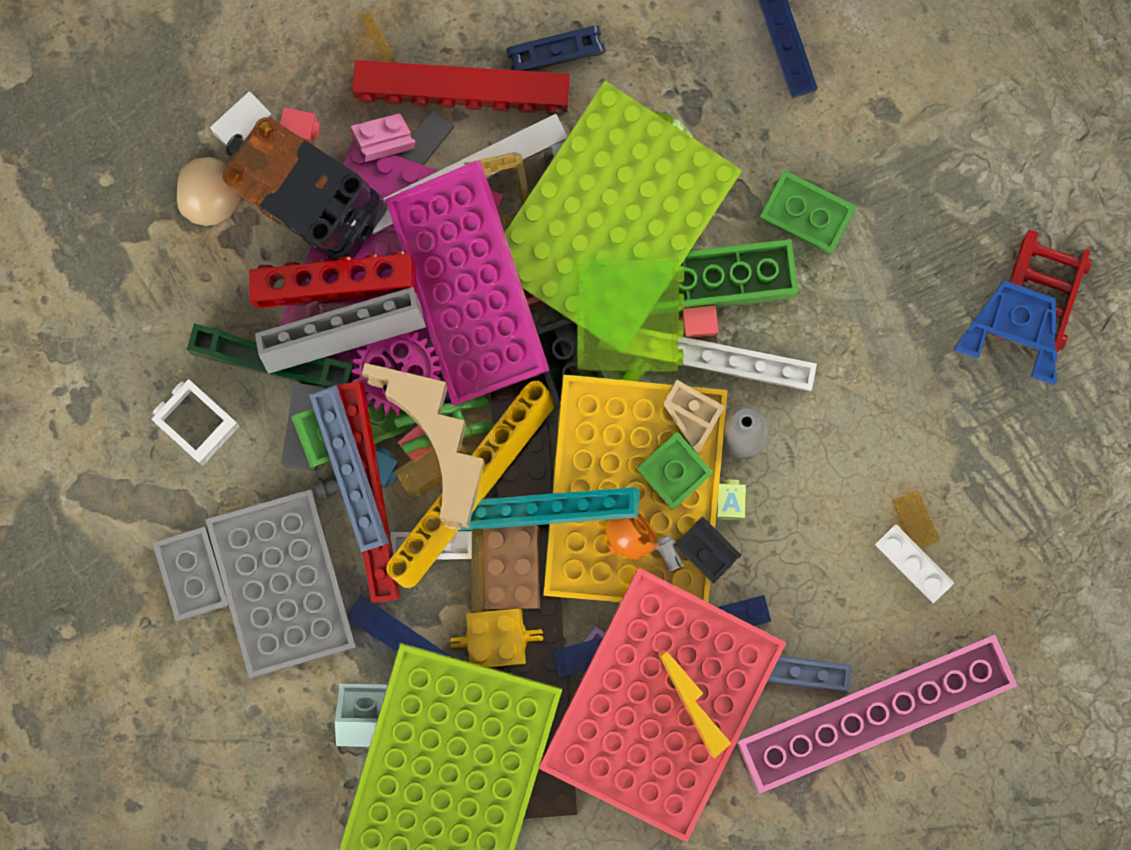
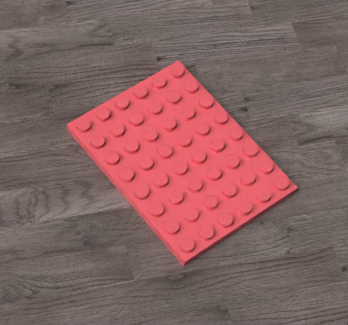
(626, 723)

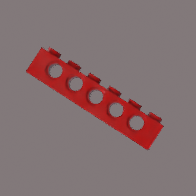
(344, 288)

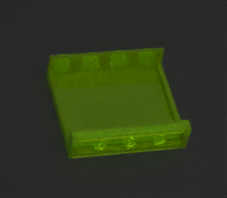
(629, 315)

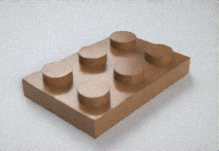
(512, 568)

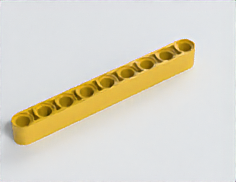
(500, 456)

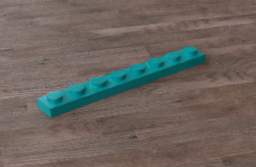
(555, 508)

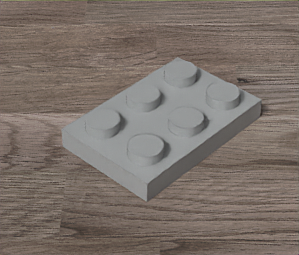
(190, 574)

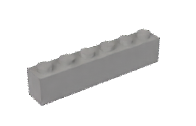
(340, 330)

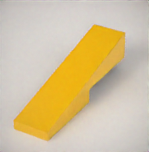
(688, 691)

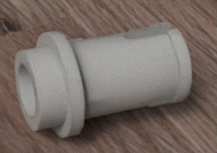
(668, 553)

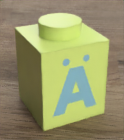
(731, 501)

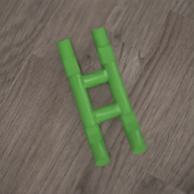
(471, 430)

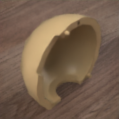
(204, 194)

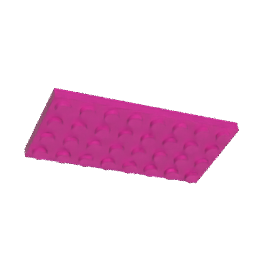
(467, 283)

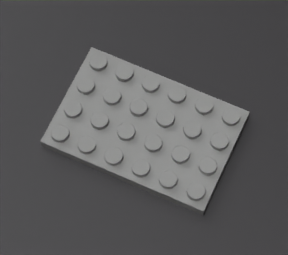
(280, 583)

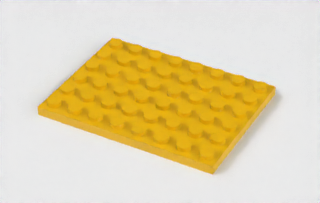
(601, 439)

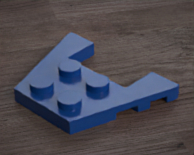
(1021, 318)

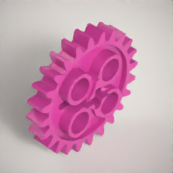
(417, 360)

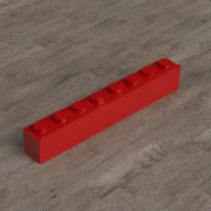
(461, 86)

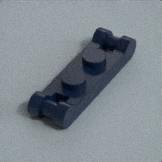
(556, 49)

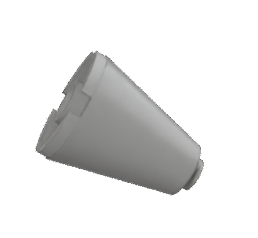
(741, 440)

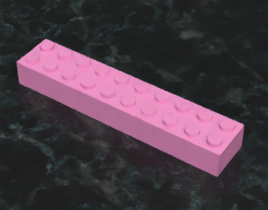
(876, 714)

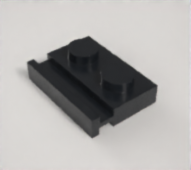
(707, 550)

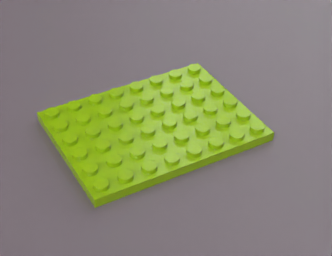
(615, 192)
(450, 757)

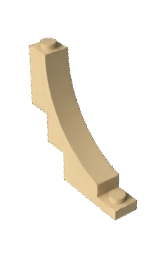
(423, 401)

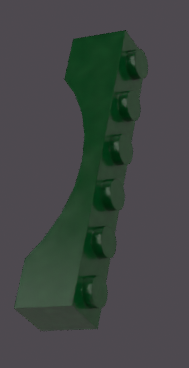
(243, 353)

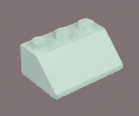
(357, 713)

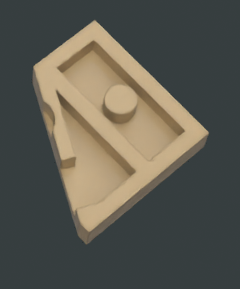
(692, 413)

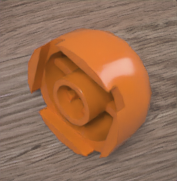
(630, 537)

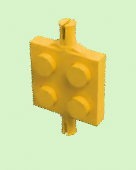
(496, 638)

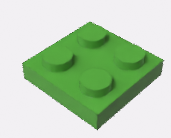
(674, 470)

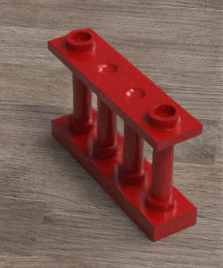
(1023, 272)

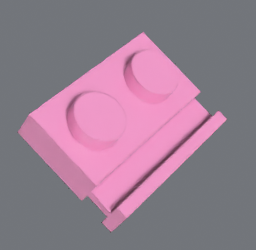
(382, 137)

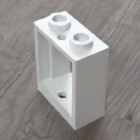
(214, 441)

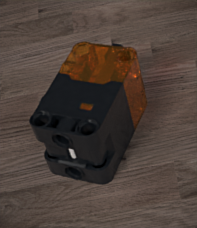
(303, 189)

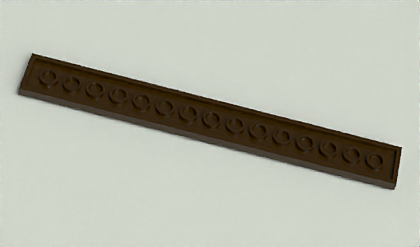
(524, 477)

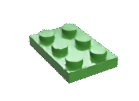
(807, 212)

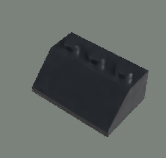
(560, 351)

